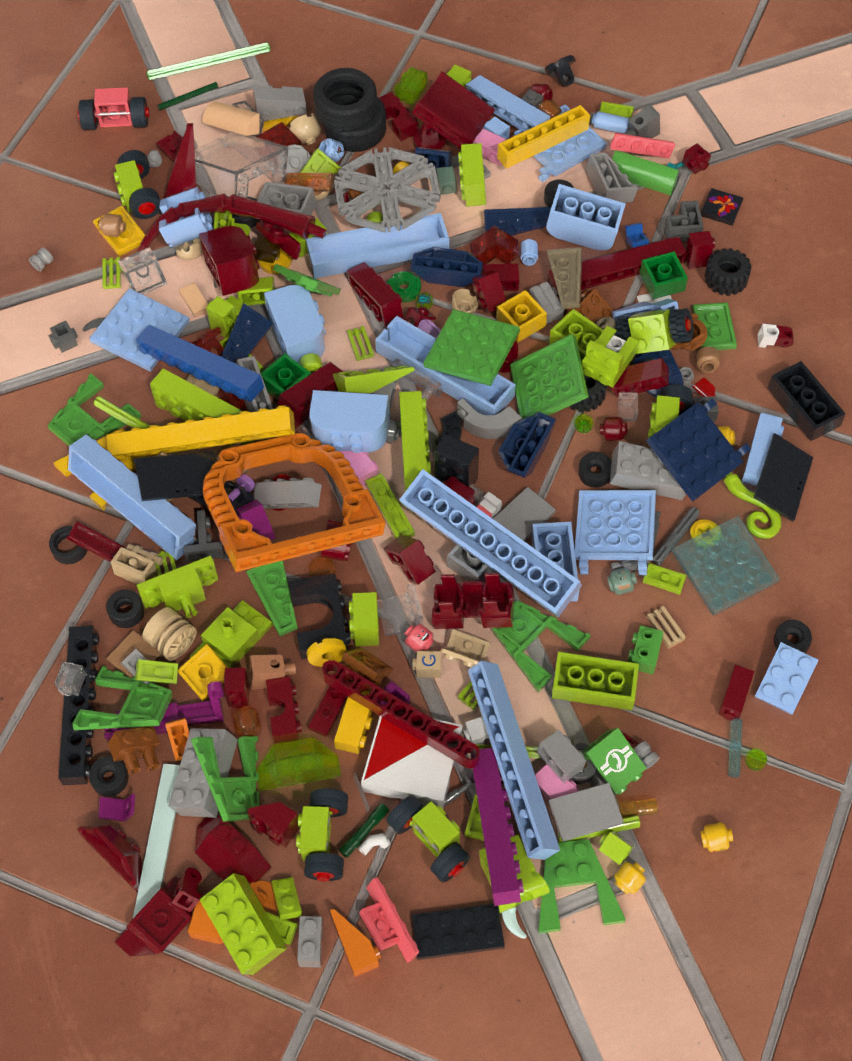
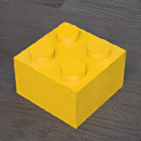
(522, 312)

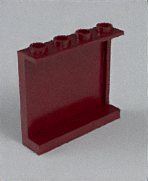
(453, 111)

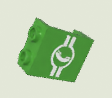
(615, 760)

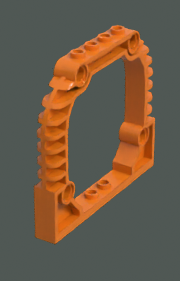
(251, 550)

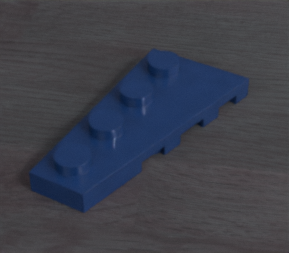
(517, 220)
(246, 334)

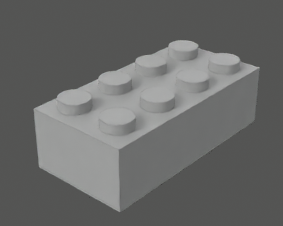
(641, 469)
(191, 790)

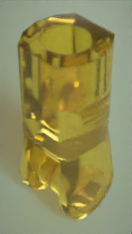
(638, 808)

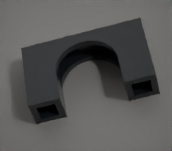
(325, 591)

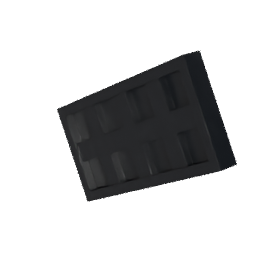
(458, 931)

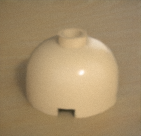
(306, 128)

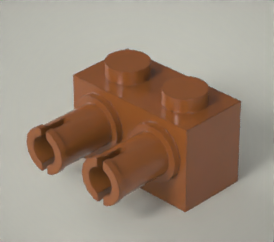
(133, 744)

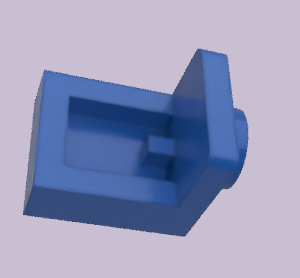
(635, 235)

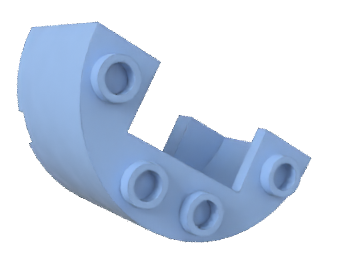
(185, 228)

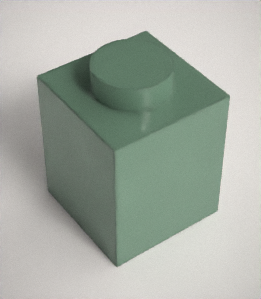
(446, 180)

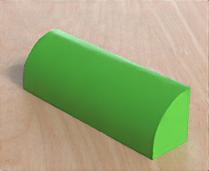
(646, 173)

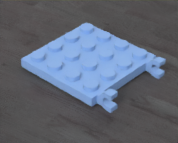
(568, 153)
(615, 527)

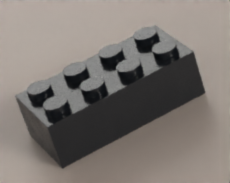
(806, 401)

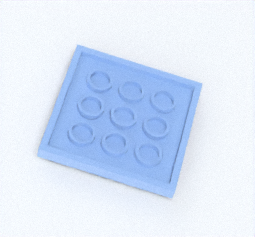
(129, 320)

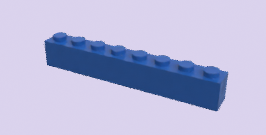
(200, 363)

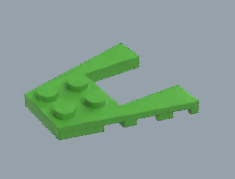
(74, 423)
(527, 626)
(142, 708)
(231, 794)
(575, 866)

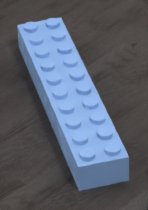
(491, 543)

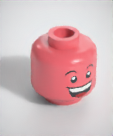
(419, 638)

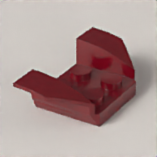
(155, 924)

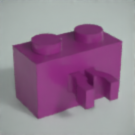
(257, 517)

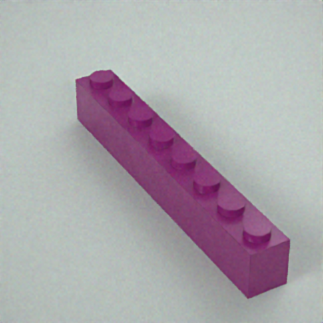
(496, 830)

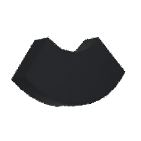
(451, 426)

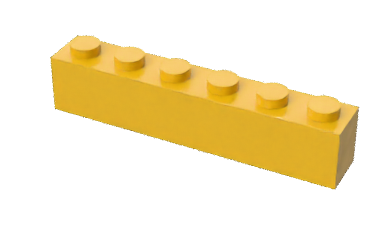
(543, 136)

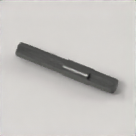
(675, 536)

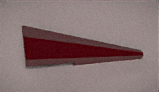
(183, 172)

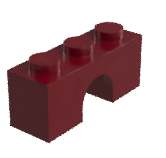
(403, 124)
(284, 726)

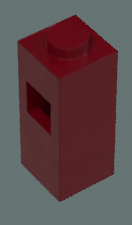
(736, 692)

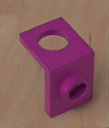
(116, 808)

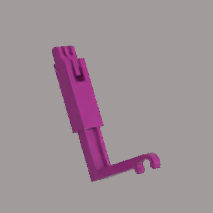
(194, 713)

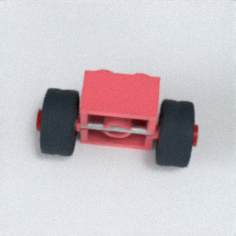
(112, 109)

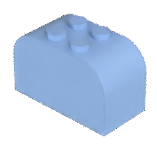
(584, 218)
(296, 321)
(350, 420)

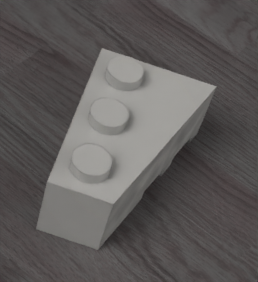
(279, 103)
(609, 180)

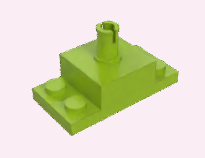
(180, 587)
(235, 633)

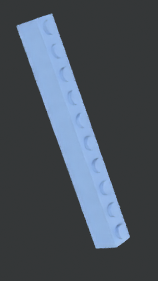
(513, 761)

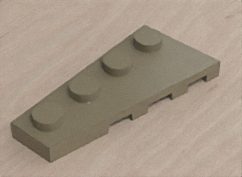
(567, 272)

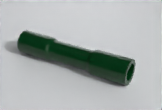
(354, 840)

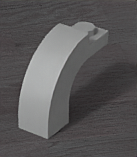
(487, 426)

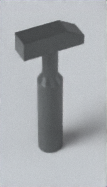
(457, 792)

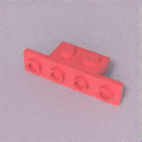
(642, 145)
(385, 923)

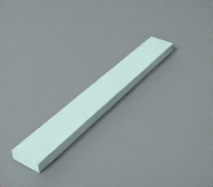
(159, 840)

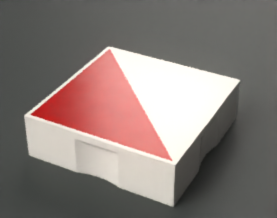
(406, 766)

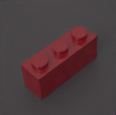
(642, 377)

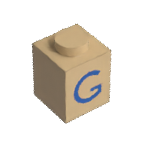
(427, 664)

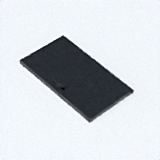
(173, 475)
(781, 475)

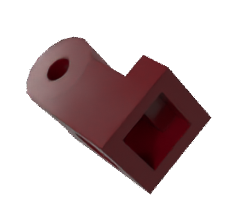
(185, 890)

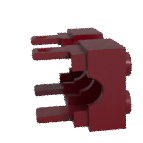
(490, 602)

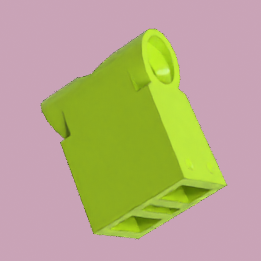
(533, 882)

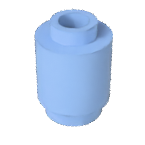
(529, 252)

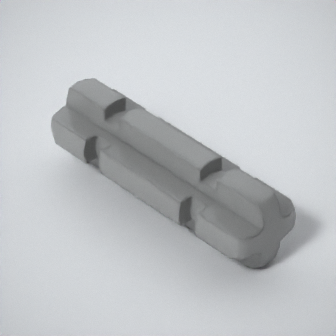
(632, 565)

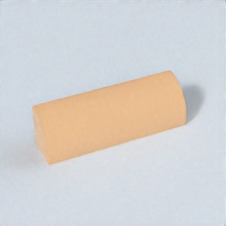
(231, 118)

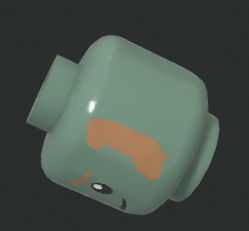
(622, 581)

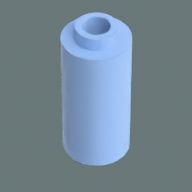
(610, 122)

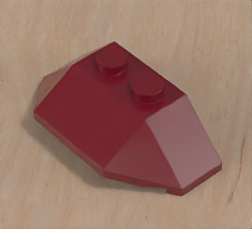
(115, 851)
(228, 851)

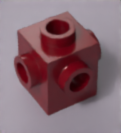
(696, 158)

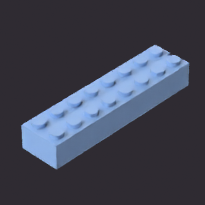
(350, 248)
(413, 346)
(121, 490)

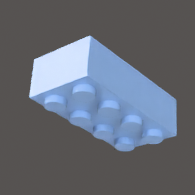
(556, 544)

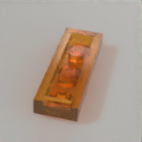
(318, 181)

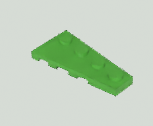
(274, 593)

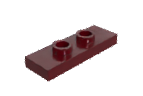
(93, 541)
(328, 711)

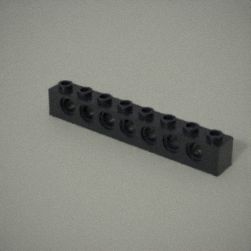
(78, 773)

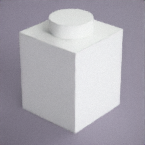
(476, 731)

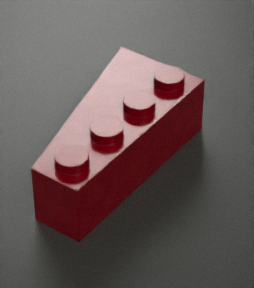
(375, 293)
(299, 396)

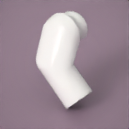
(374, 840)

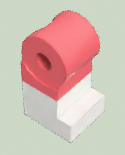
(490, 505)

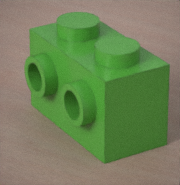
(646, 649)

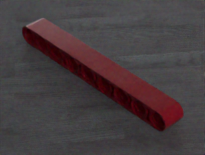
(405, 721)

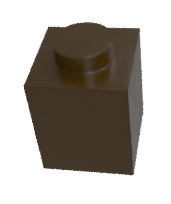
(266, 250)

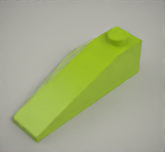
(371, 380)

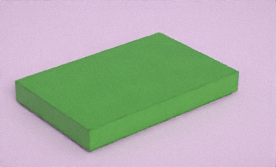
(718, 325)

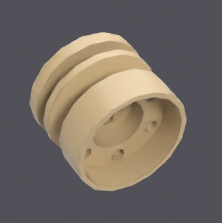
(169, 633)

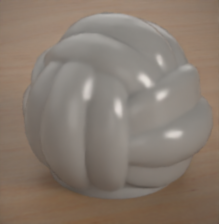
(154, 158)

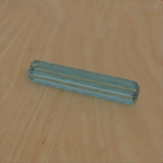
(735, 748)

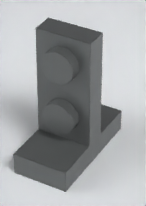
(205, 547)

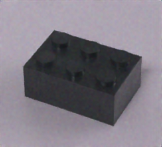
(457, 460)

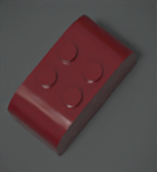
(230, 259)

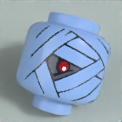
(332, 148)

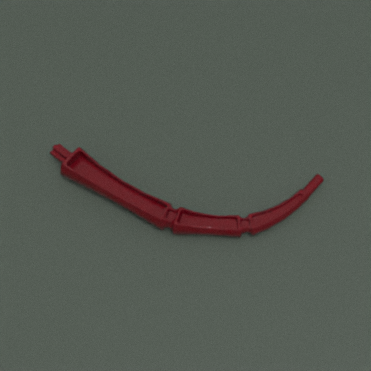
(296, 222)

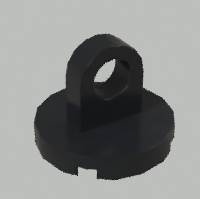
(562, 68)

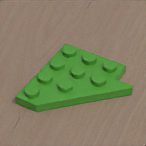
(306, 281)

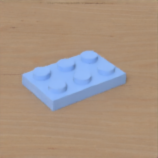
(786, 678)

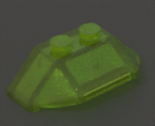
(297, 764)

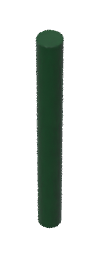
(187, 96)

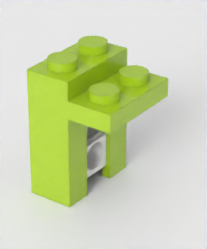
(608, 357)

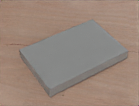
(523, 512)
(585, 812)

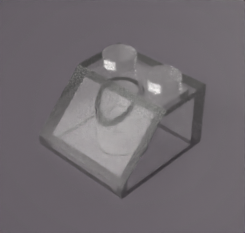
(142, 271)

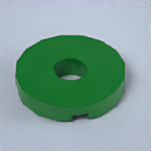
(405, 278)

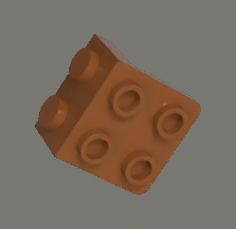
(593, 306)

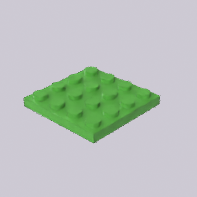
(471, 347)
(549, 379)

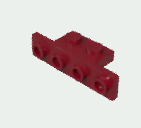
(279, 236)

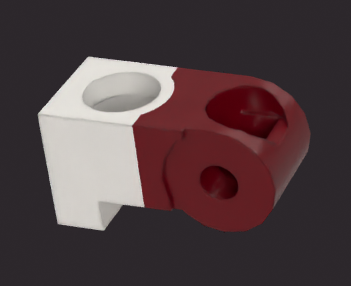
(775, 336)

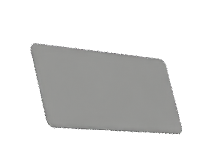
(361, 792)

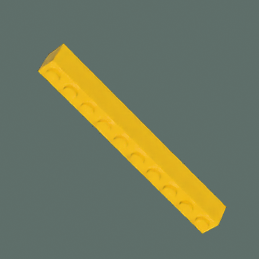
(201, 433)

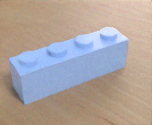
(766, 427)

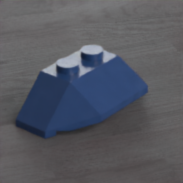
(446, 266)
(675, 375)
(526, 443)

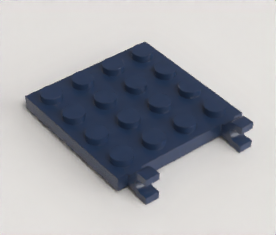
(696, 450)

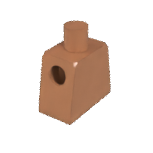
(267, 667)

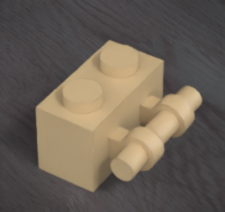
(135, 564)

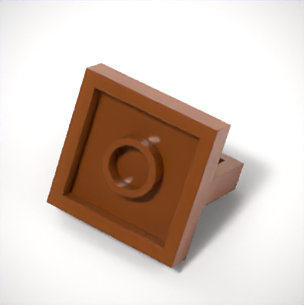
(366, 665)

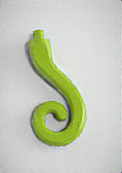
(737, 488)

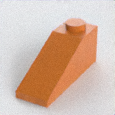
(358, 948)

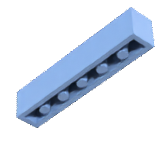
(506, 104)

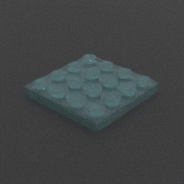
(725, 565)

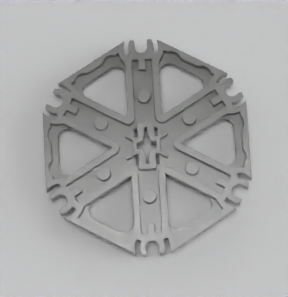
(398, 184)

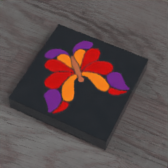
(722, 206)

